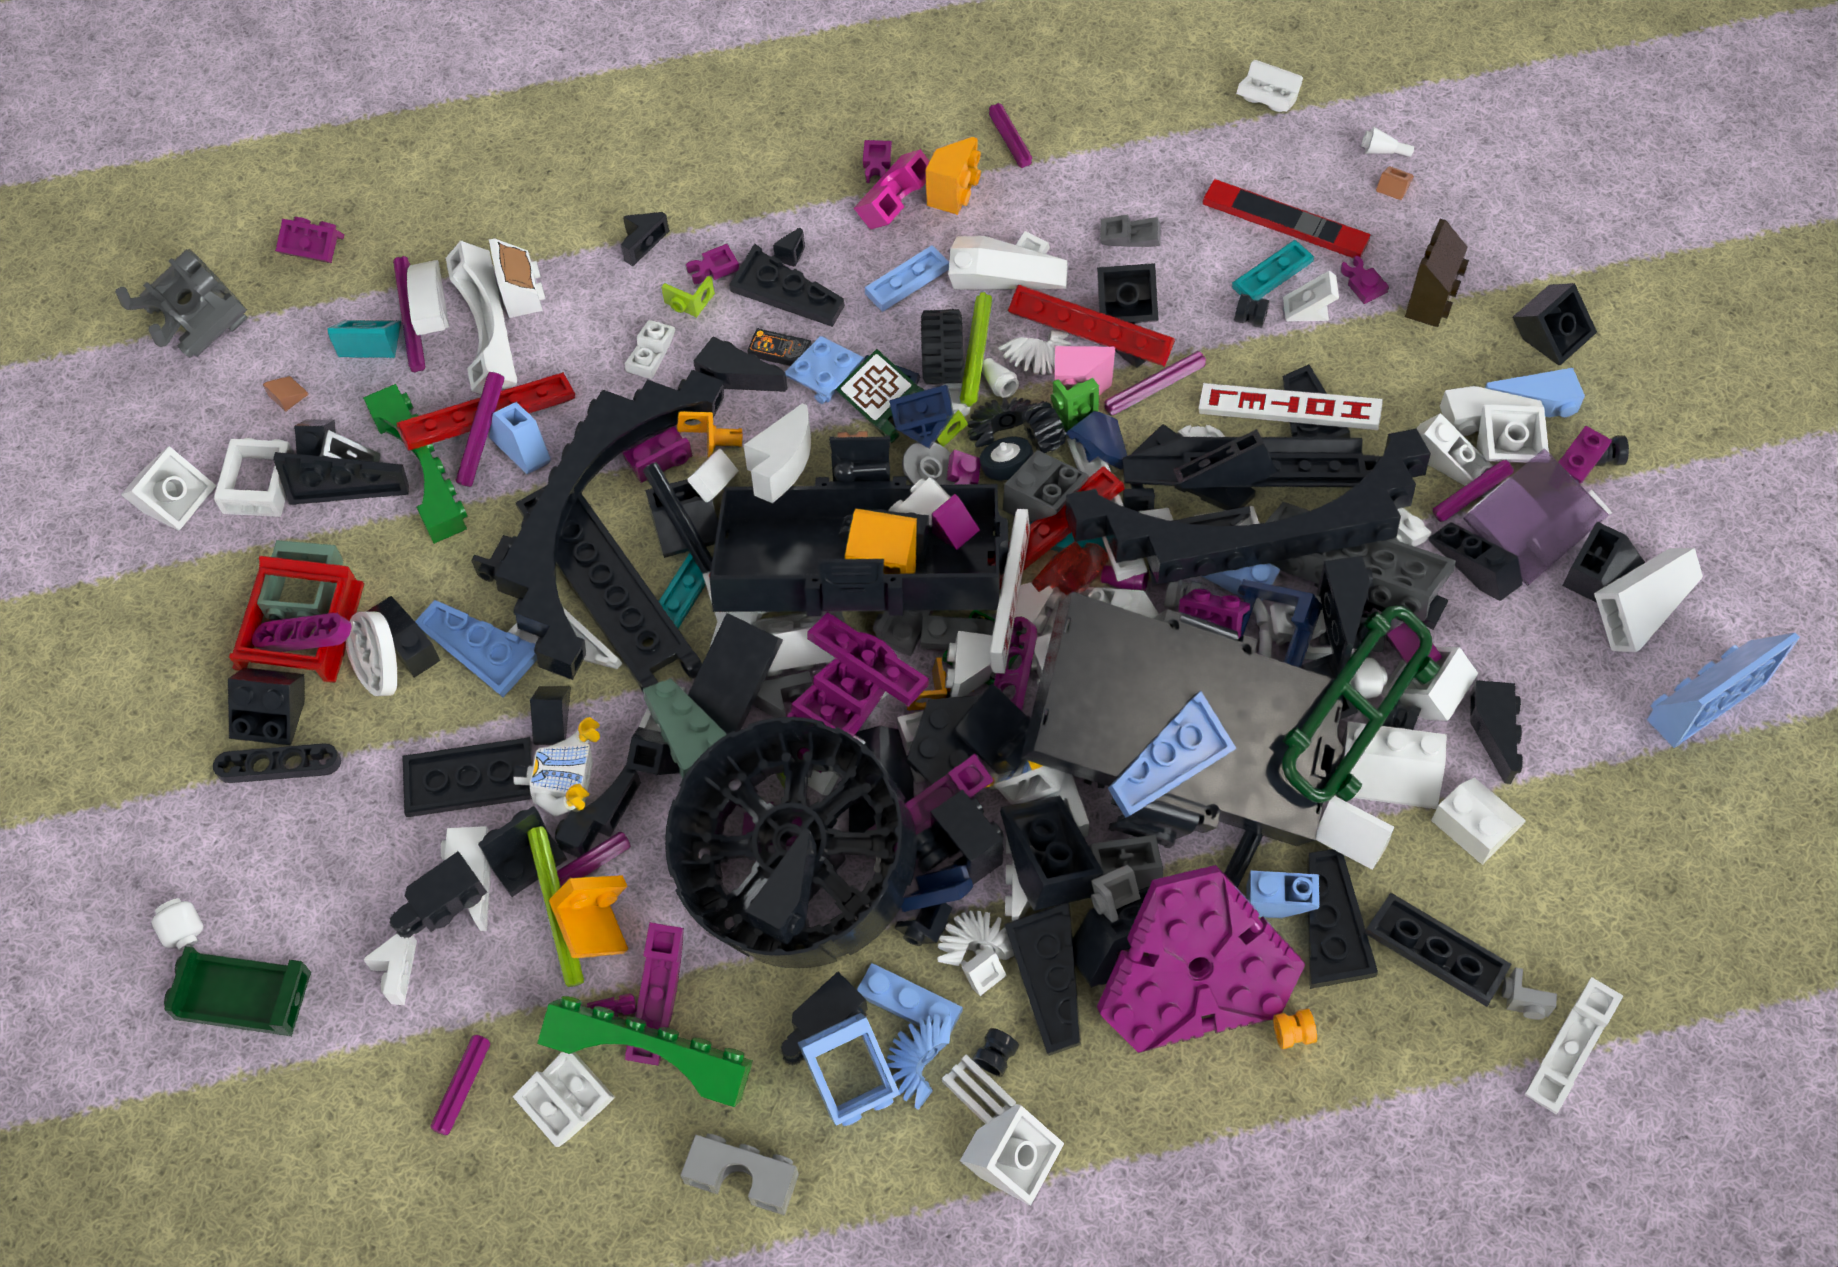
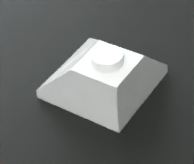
(169, 489)
(1013, 1153)

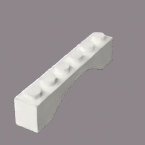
(473, 275)

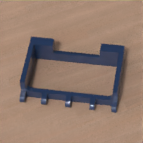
(1304, 616)

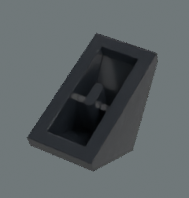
(550, 714)

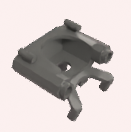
(204, 317)

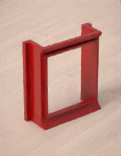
(344, 602)

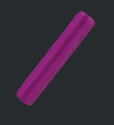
(1010, 135)
(1472, 490)
(594, 858)
(460, 1085)

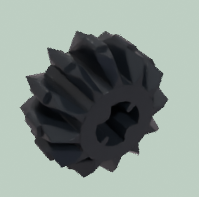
(1044, 427)

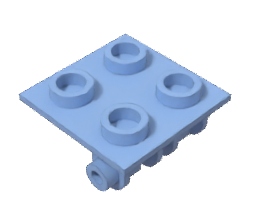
(824, 368)

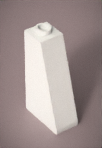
(1646, 597)

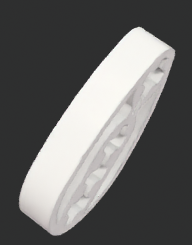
(373, 653)

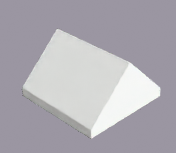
(1512, 433)
(1353, 832)

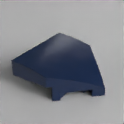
(923, 414)
(1101, 438)
(939, 887)

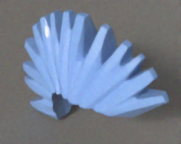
(918, 1053)

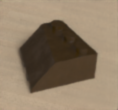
(1438, 276)

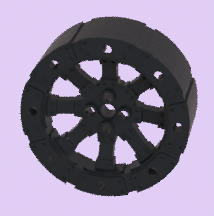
(751, 756)

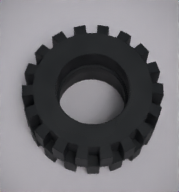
(942, 346)

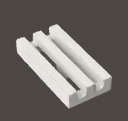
(958, 1071)

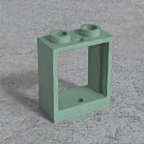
(273, 585)

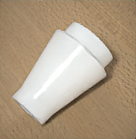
(1000, 379)

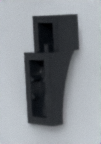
(580, 829)

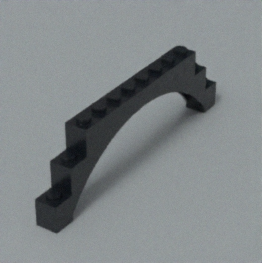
(1190, 550)
(531, 558)

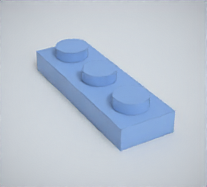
(907, 278)
(905, 997)

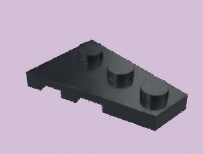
(1306, 381)

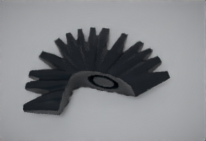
(995, 419)

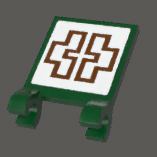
(871, 389)

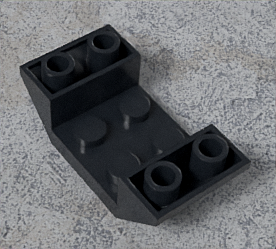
(1100, 940)

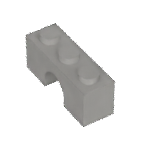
(713, 1160)

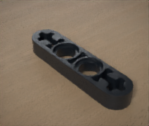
(277, 760)

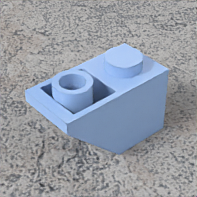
(519, 437)
(1282, 893)

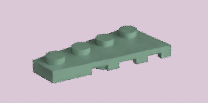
(681, 723)

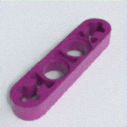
(301, 629)
(1020, 676)

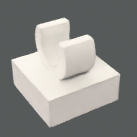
(983, 970)

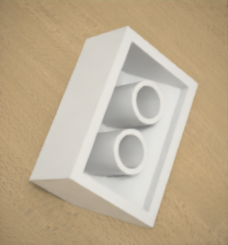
(795, 649)
(1399, 765)

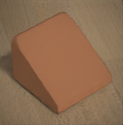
(1394, 182)
(285, 392)

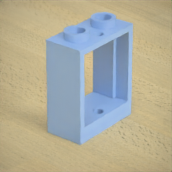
(833, 1037)

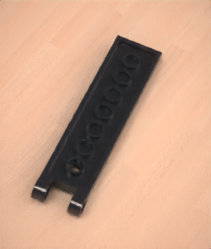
(617, 596)

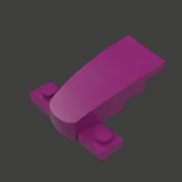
(855, 680)

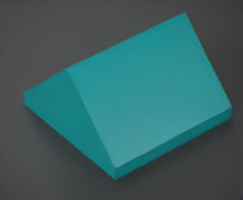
(365, 338)

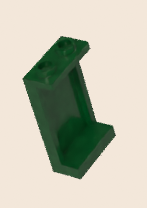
(237, 992)

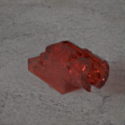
(1072, 568)

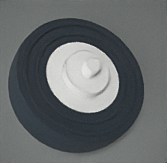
(1005, 457)

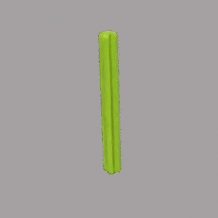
(976, 349)
(550, 885)

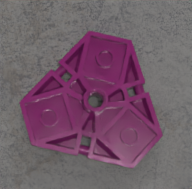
(1202, 961)

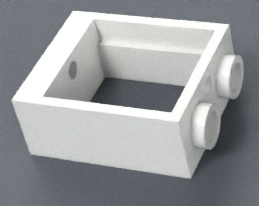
(250, 501)

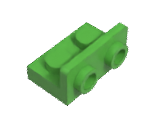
(1076, 402)

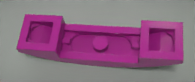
(968, 775)
(658, 984)

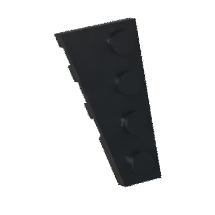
(774, 284)
(337, 479)
(1221, 497)
(1336, 929)
(1047, 968)

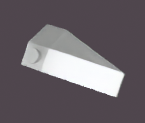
(995, 264)

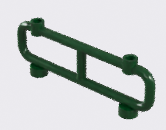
(1419, 667)

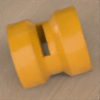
(1295, 1028)

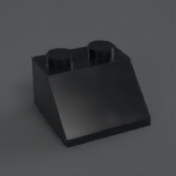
(1128, 292)
(1556, 322)

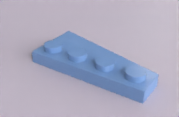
(486, 651)
(1176, 754)

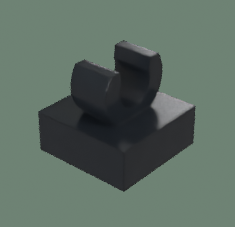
(1138, 498)

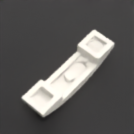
(1573, 1045)

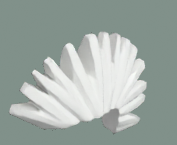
(1035, 351)
(972, 935)

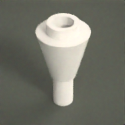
(1381, 143)

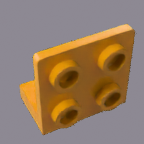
(587, 917)

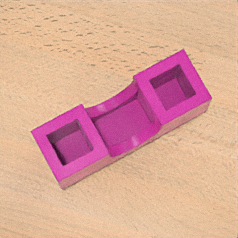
(885, 197)

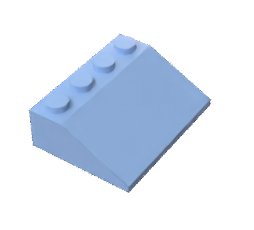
(1718, 687)

